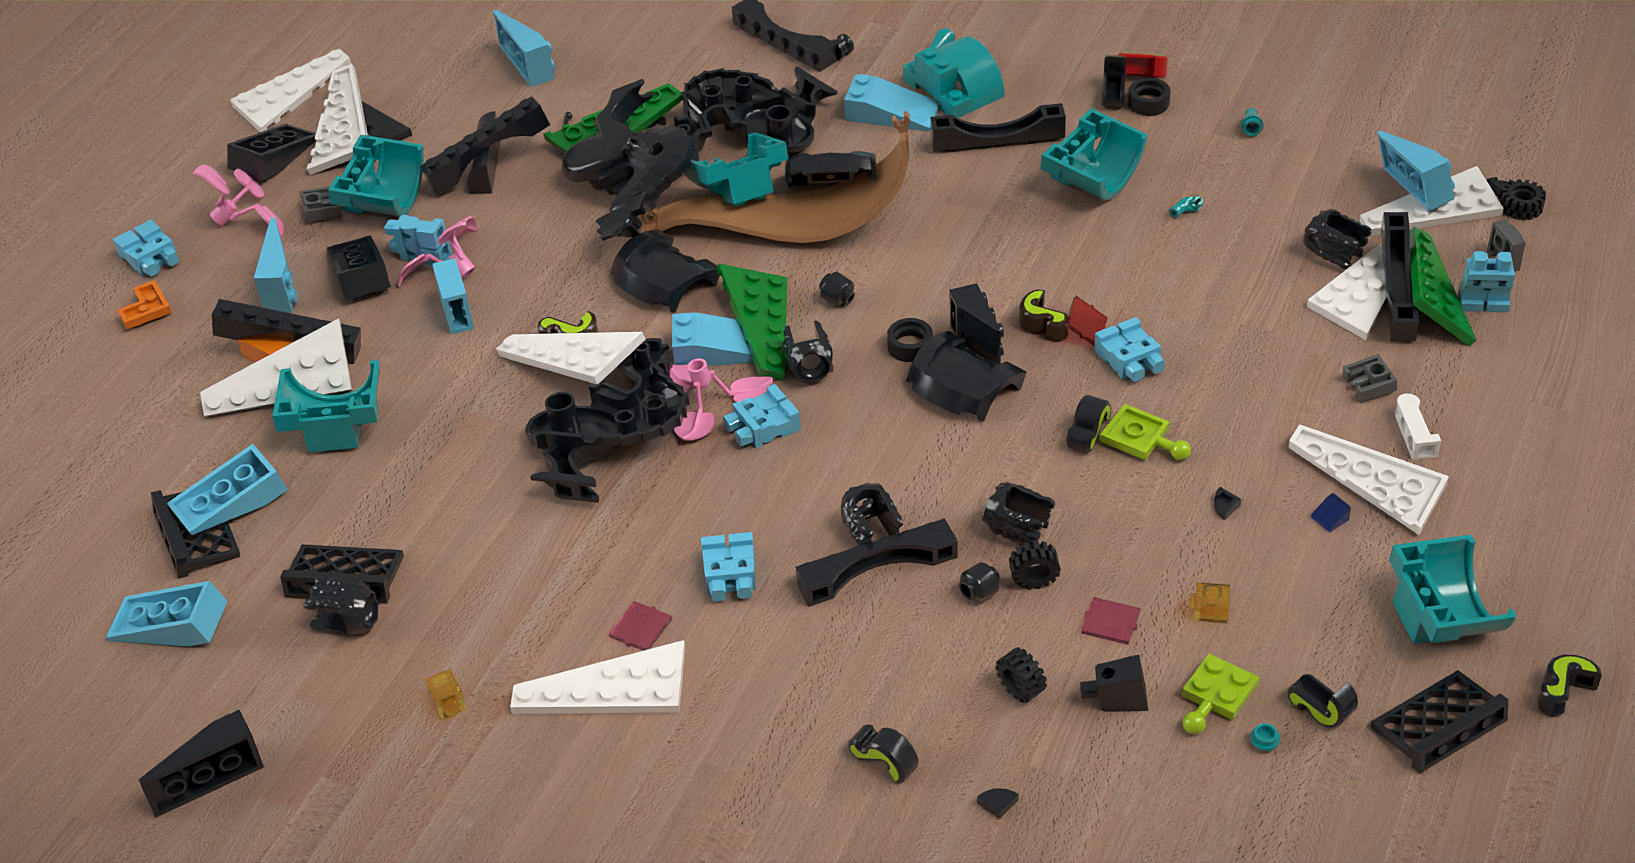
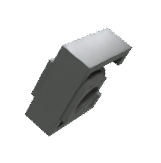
(317, 205)
(1506, 239)
(1375, 375)

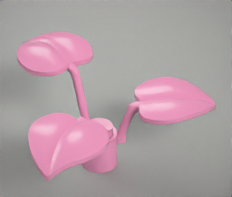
(227, 209)
(464, 264)
(698, 375)

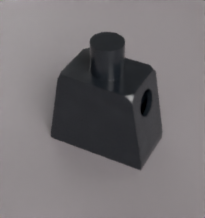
(1118, 685)

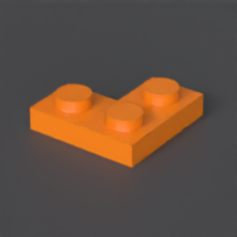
(150, 306)

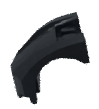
(828, 167)
(657, 270)
(957, 378)

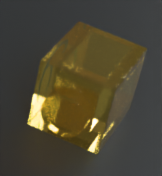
(1210, 602)
(445, 694)

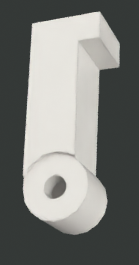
(1414, 429)

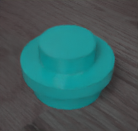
(1265, 737)

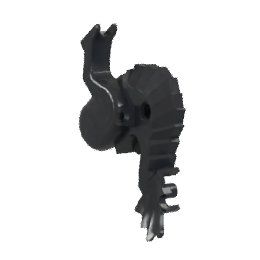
(751, 106)
(628, 162)
(614, 418)

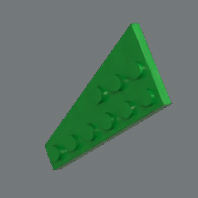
(664, 99)
(1433, 288)
(761, 312)

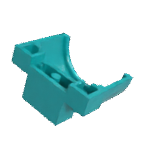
(962, 61)
(1101, 170)
(744, 177)
(391, 188)
(326, 420)
(1439, 591)

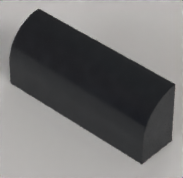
(484, 165)

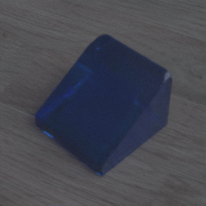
(1332, 512)

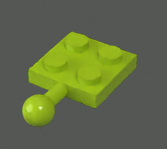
(1140, 433)
(1217, 688)

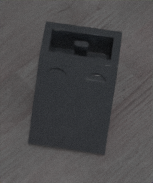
(976, 322)

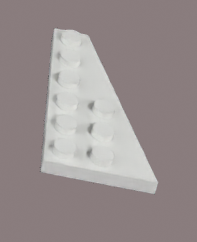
(286, 92)
(340, 123)
(1471, 201)
(1355, 295)
(572, 354)
(315, 361)
(1387, 482)
(627, 684)

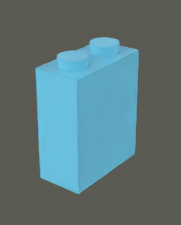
(453, 296)

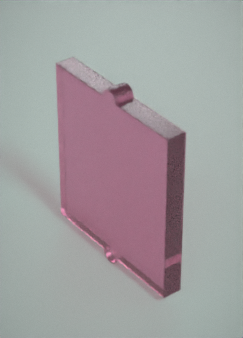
(1111, 620)
(640, 626)

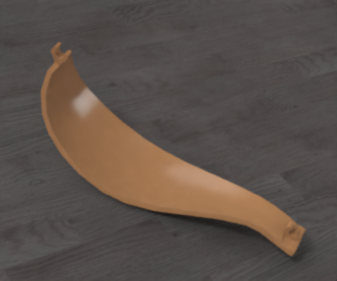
(801, 215)

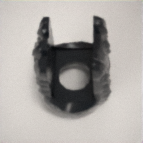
(1336, 237)
(796, 352)
(877, 504)
(1017, 513)
(342, 606)

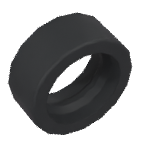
(1153, 105)
(903, 328)

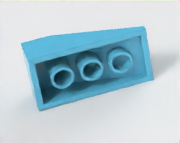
(525, 49)
(877, 100)
(1417, 169)
(273, 275)
(708, 338)
(228, 491)
(169, 616)

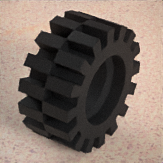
(1523, 199)
(1026, 574)
(1021, 675)

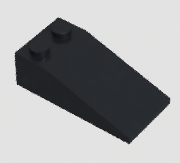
(268, 151)
(359, 267)
(202, 764)

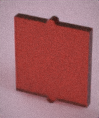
(1085, 320)

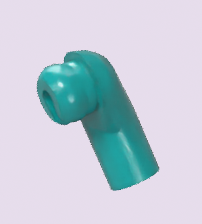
(1186, 204)

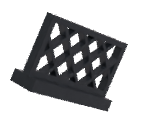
(178, 546)
(298, 582)
(1456, 731)

